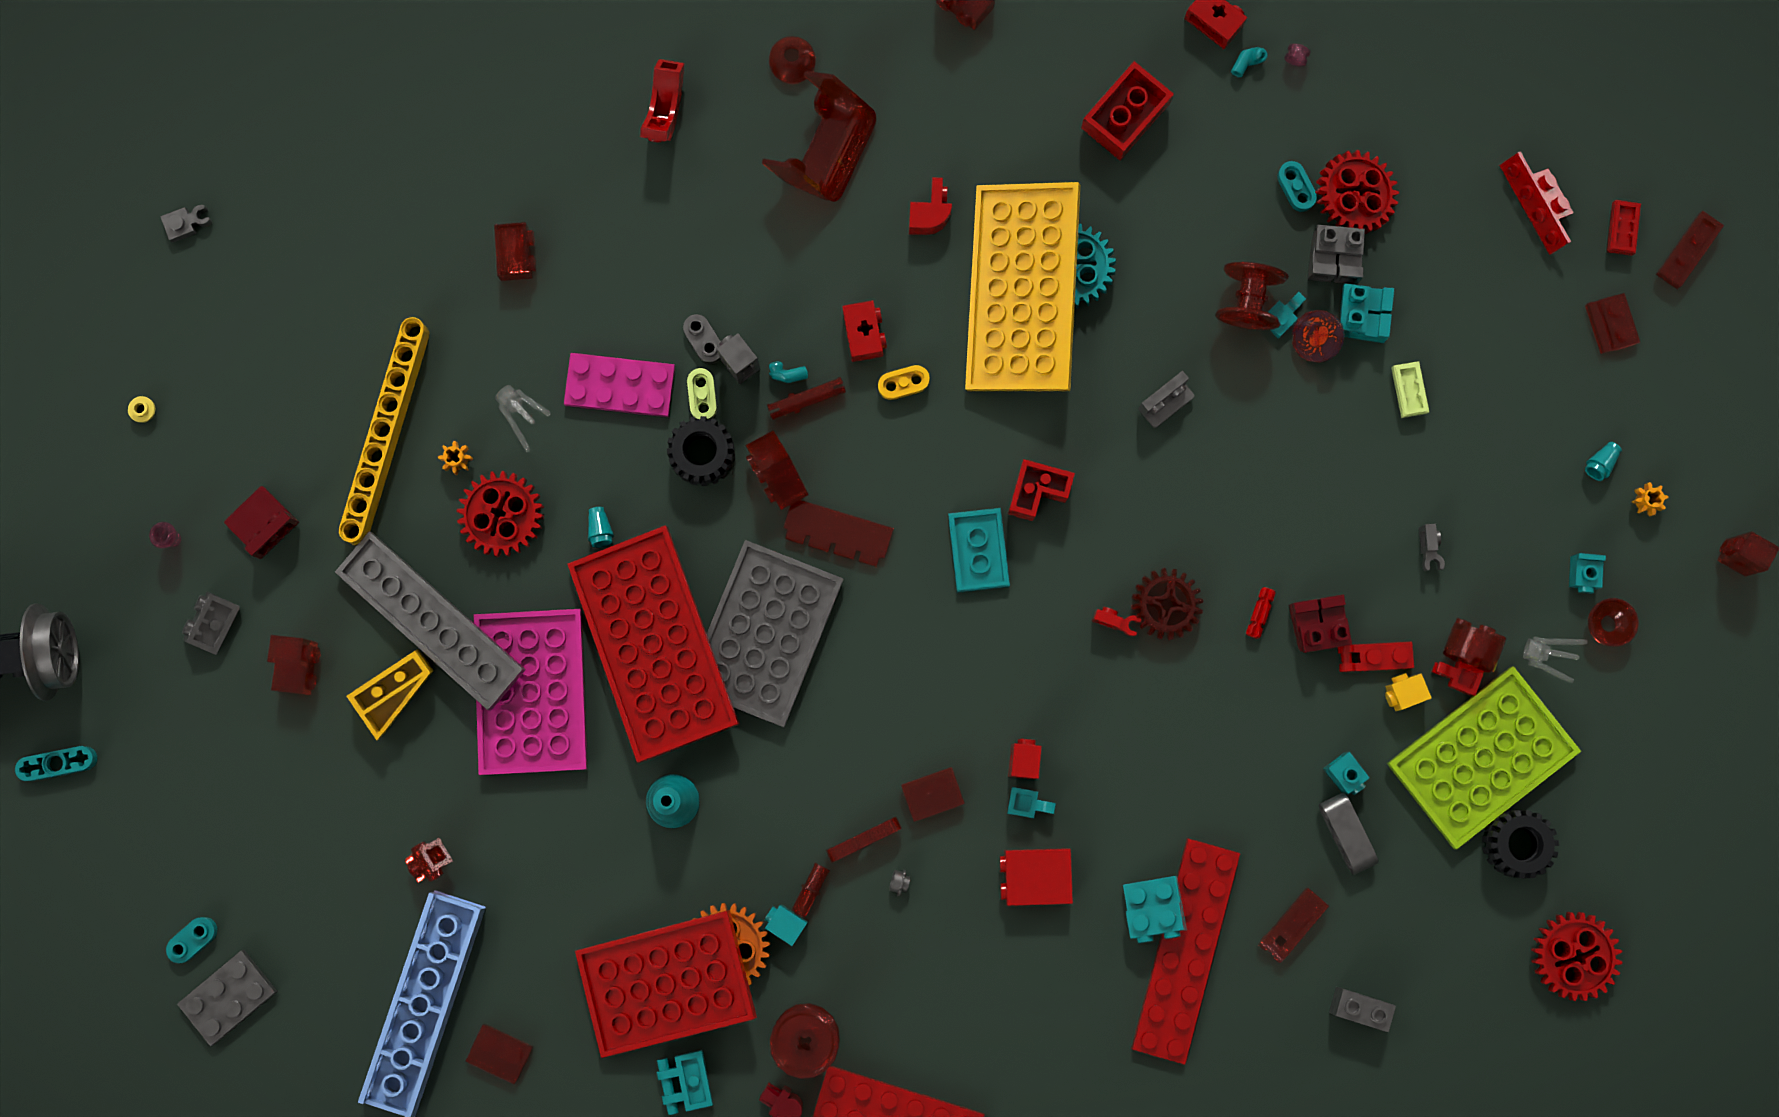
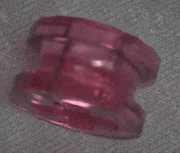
(1297, 55)

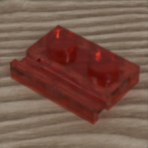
(1612, 323)
(932, 794)
(499, 1053)

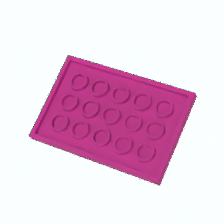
(543, 713)

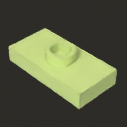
(1410, 389)

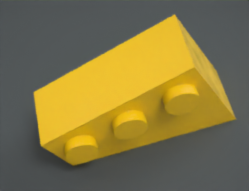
(389, 692)

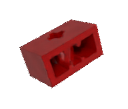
(1219, 29)
(855, 318)
(1024, 759)

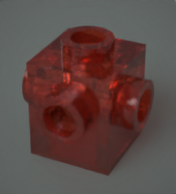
(428, 860)

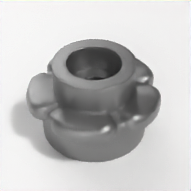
(899, 882)

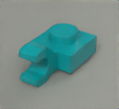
(1285, 313)
(1025, 803)

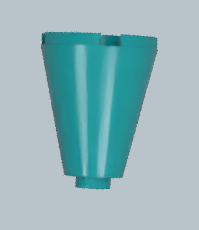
(683, 805)

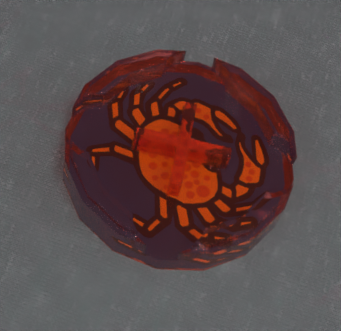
(1318, 336)

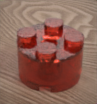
(1474, 646)

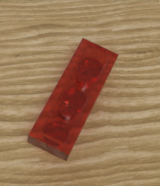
(1689, 249)

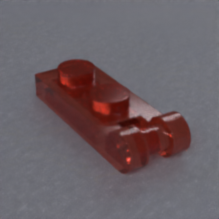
(1294, 924)

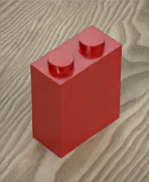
(1036, 876)

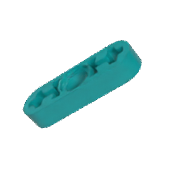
(45, 762)

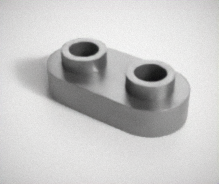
(702, 338)

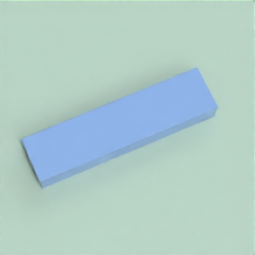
(422, 1004)

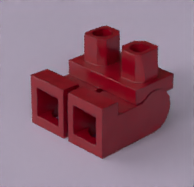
(1320, 623)
(781, 1102)

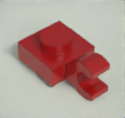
(1109, 618)
(1462, 676)

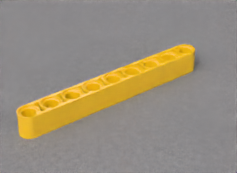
(382, 418)

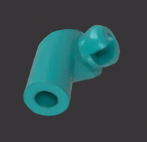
(1248, 58)
(787, 376)

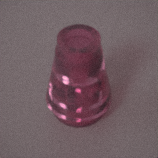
(164, 535)

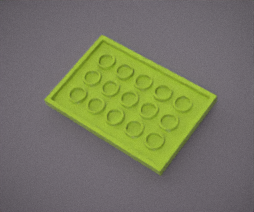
(1483, 757)

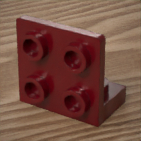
(261, 522)

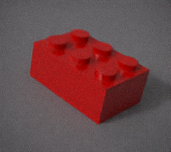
(1127, 110)

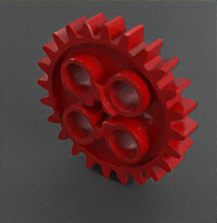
(1355, 170)
(477, 507)
(1585, 979)

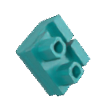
(1366, 312)

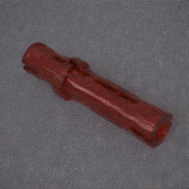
(806, 398)

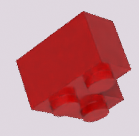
(1038, 481)

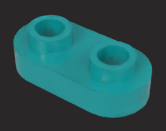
(1298, 187)
(190, 940)

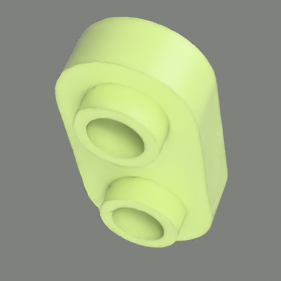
(701, 395)

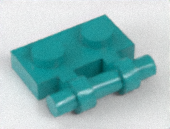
(693, 1082)

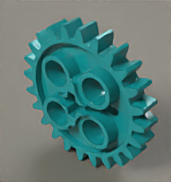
(1101, 270)

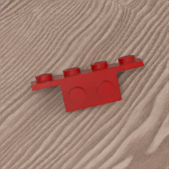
(1540, 200)

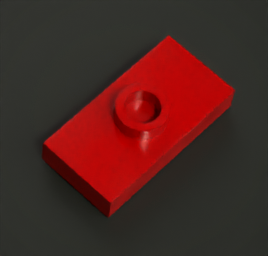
(1623, 227)

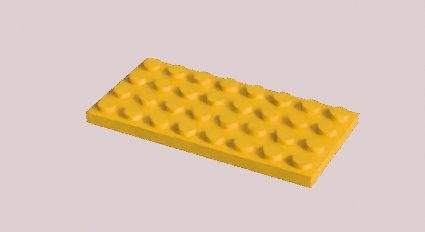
(1023, 287)

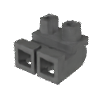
(1336, 254)

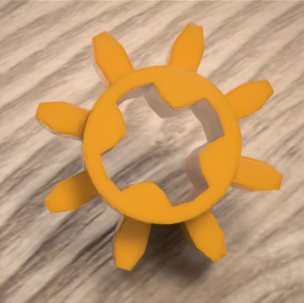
(447, 457)
(1657, 499)

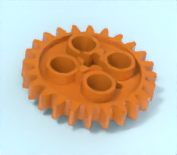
(748, 933)

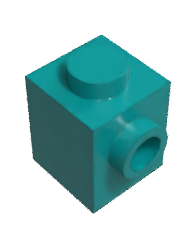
(1347, 774)

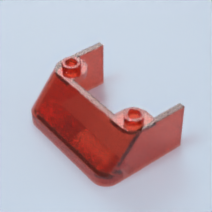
(836, 144)

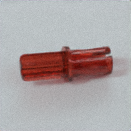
(810, 890)

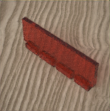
(835, 527)

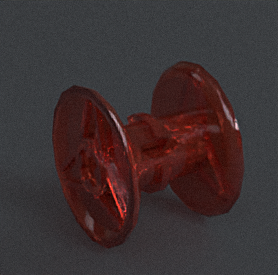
(1251, 295)
(804, 1059)

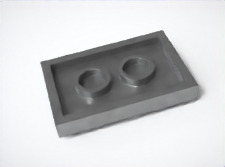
(227, 997)

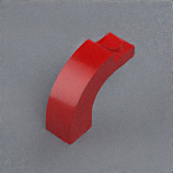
(664, 101)

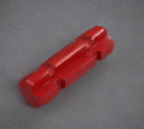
(1260, 613)

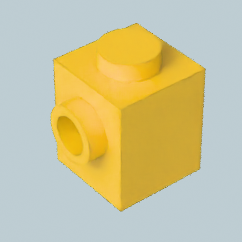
(1406, 691)

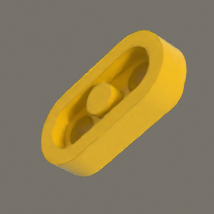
(903, 382)

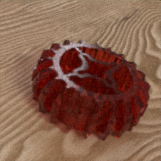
(1189, 609)

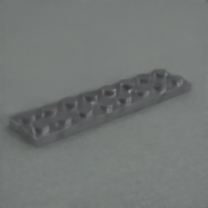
(430, 621)

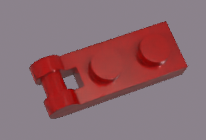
(1377, 657)

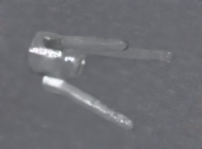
(512, 401)
(1538, 651)

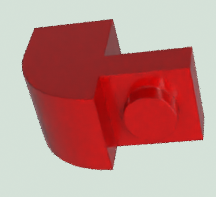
(930, 217)

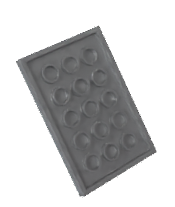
(769, 629)

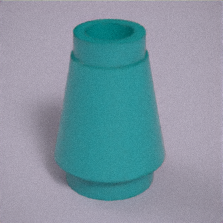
(1603, 462)
(599, 528)

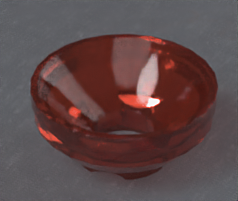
(792, 71)
(1625, 622)

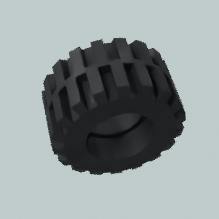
(701, 429)
(1541, 838)

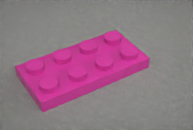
(619, 385)

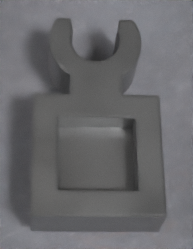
(182, 224)

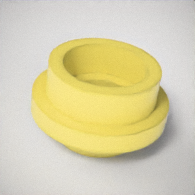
(147, 414)

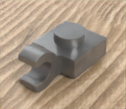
(1429, 541)

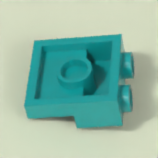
(1154, 909)

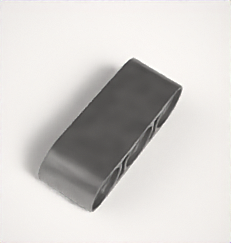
(1348, 833)

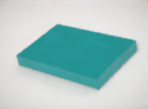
(978, 550)

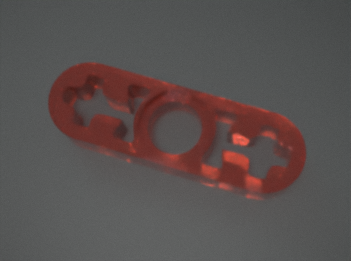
(863, 839)

